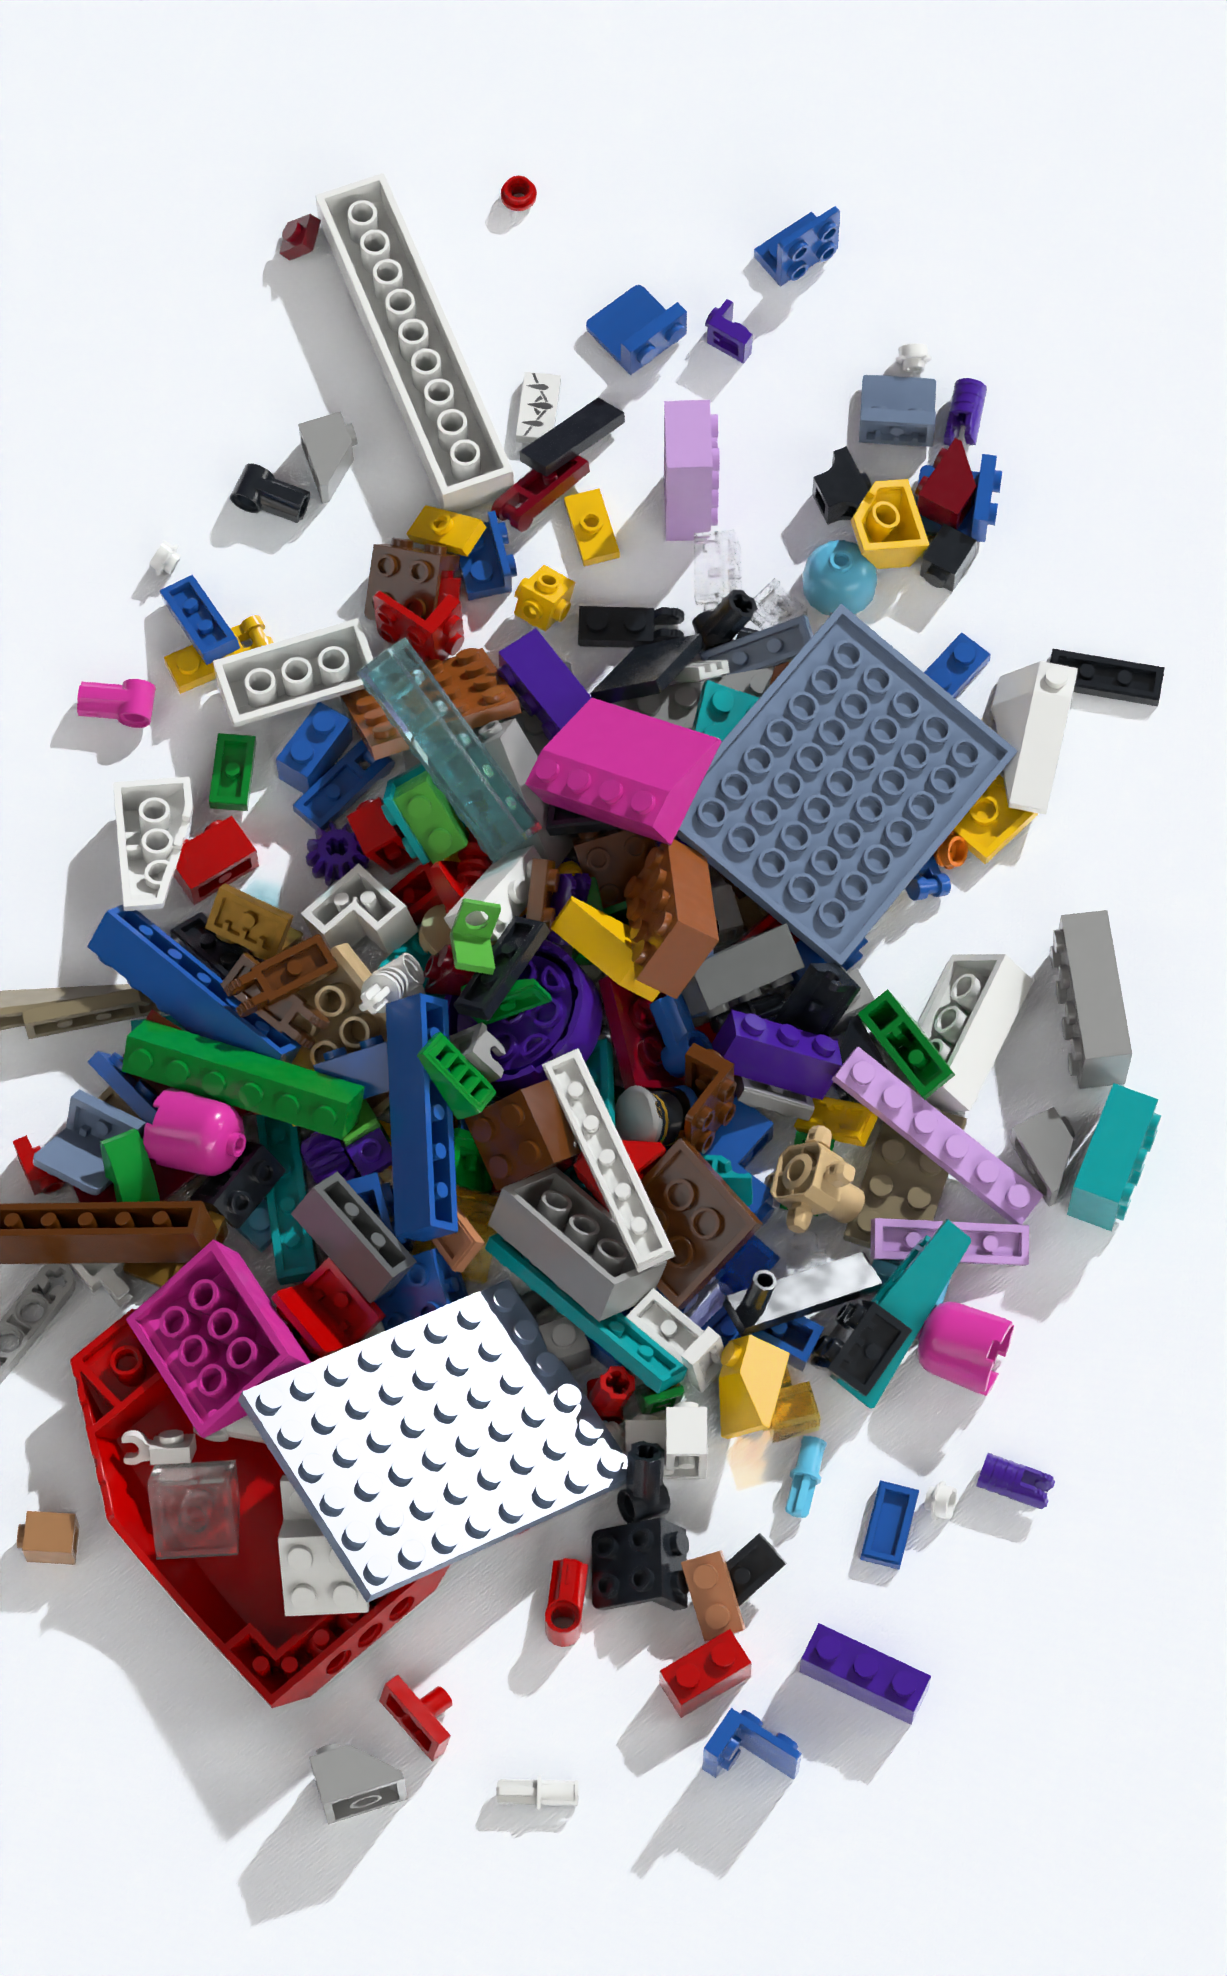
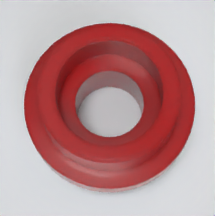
(516, 185)

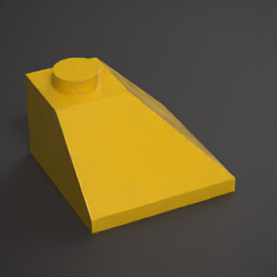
(749, 1385)

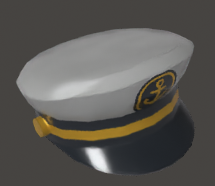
(648, 1115)

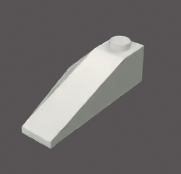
(1032, 717)
(150, 835)

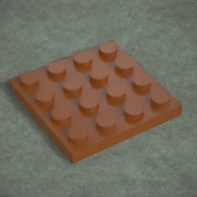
(467, 679)

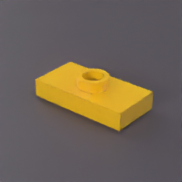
(591, 527)
(446, 529)
(847, 1120)

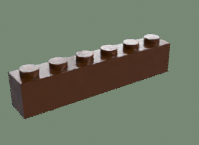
(104, 1232)

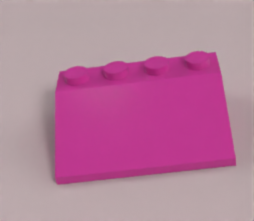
(624, 769)
(214, 1336)

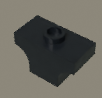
(840, 488)

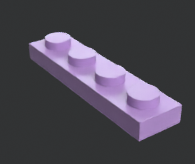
(989, 1241)

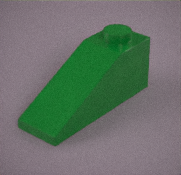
(906, 1044)

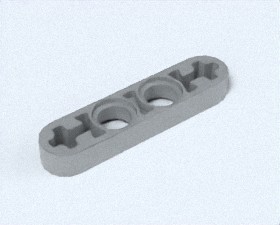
(29, 1331)

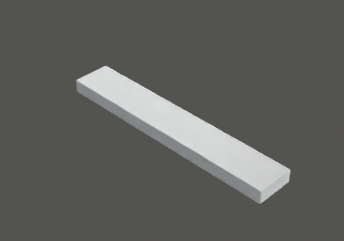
(608, 1160)

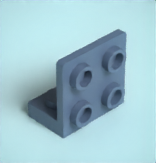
(897, 410)

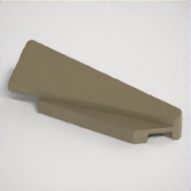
(71, 1008)

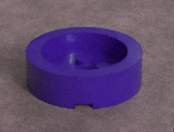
(547, 1030)

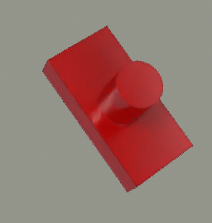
(419, 1715)

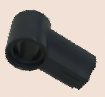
(261, 491)
(726, 620)
(644, 1491)

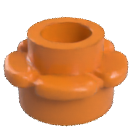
(951, 852)

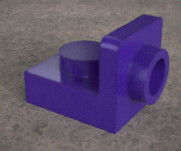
(726, 335)
(371, 1153)

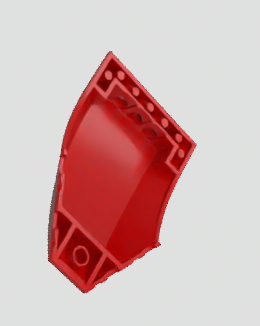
(229, 1597)

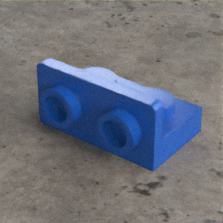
(487, 567)

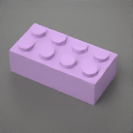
(690, 469)

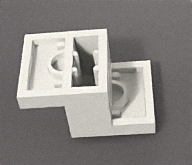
(310, 1570)

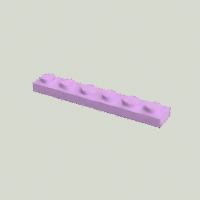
(937, 1137)

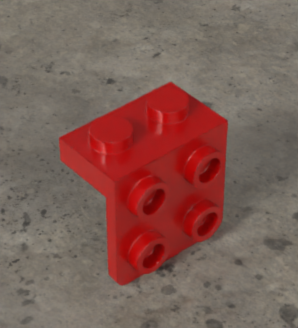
(431, 638)
(327, 1310)

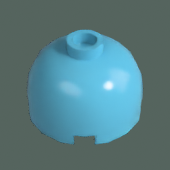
(837, 576)

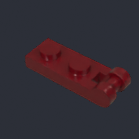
(537, 493)

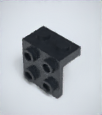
(639, 1565)

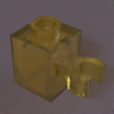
(794, 1411)

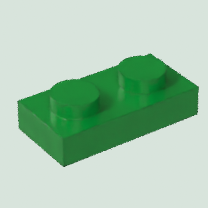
(232, 772)

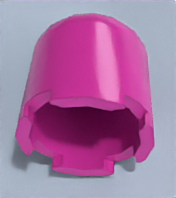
(194, 1133)
(963, 1345)

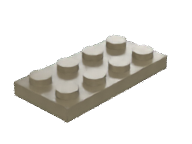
(898, 1183)

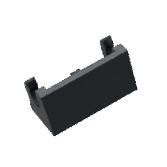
(819, 999)

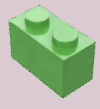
(431, 817)

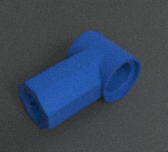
(677, 1033)

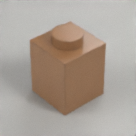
(49, 1537)

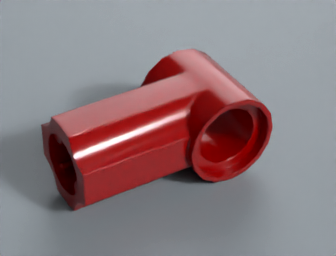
(610, 1393)
(566, 1600)

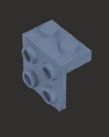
(76, 1150)

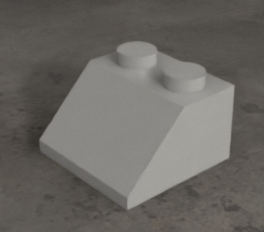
(354, 1782)

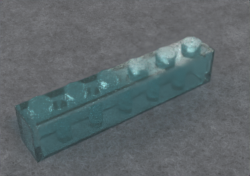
(449, 750)

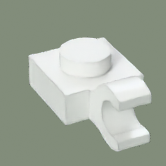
(105, 1275)
(167, 1448)

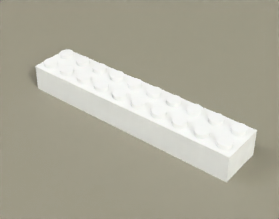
(414, 344)

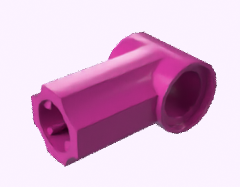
(127, 702)

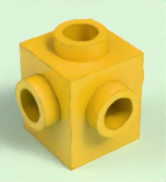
(544, 598)

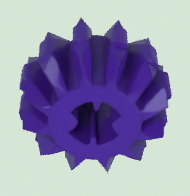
(345, 852)
(327, 1156)

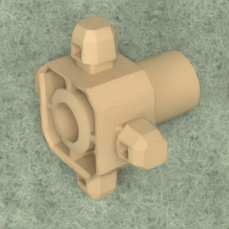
(814, 1182)

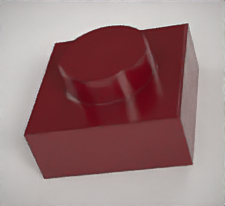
(299, 236)

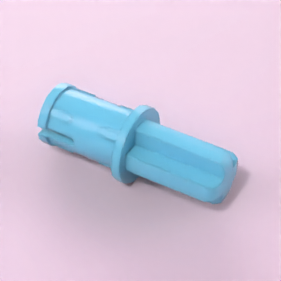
(805, 1476)

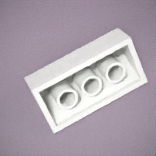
(292, 672)
(970, 1021)

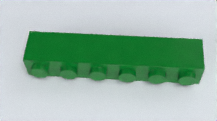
(243, 1079)

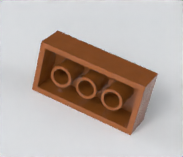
(671, 917)

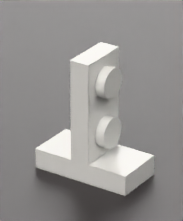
(681, 1337)

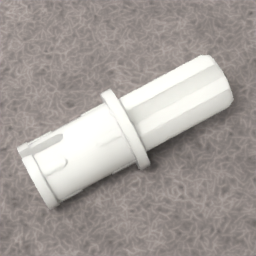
(537, 1792)

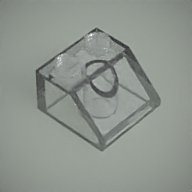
(195, 1509)

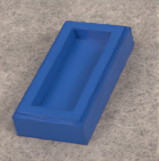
(889, 1524)

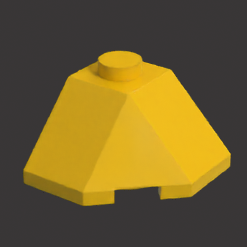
(889, 525)

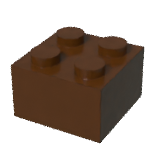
(522, 1134)

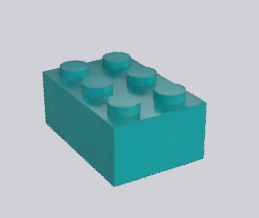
(1115, 1158)

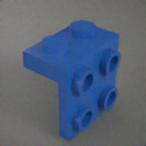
(637, 328)
(983, 511)

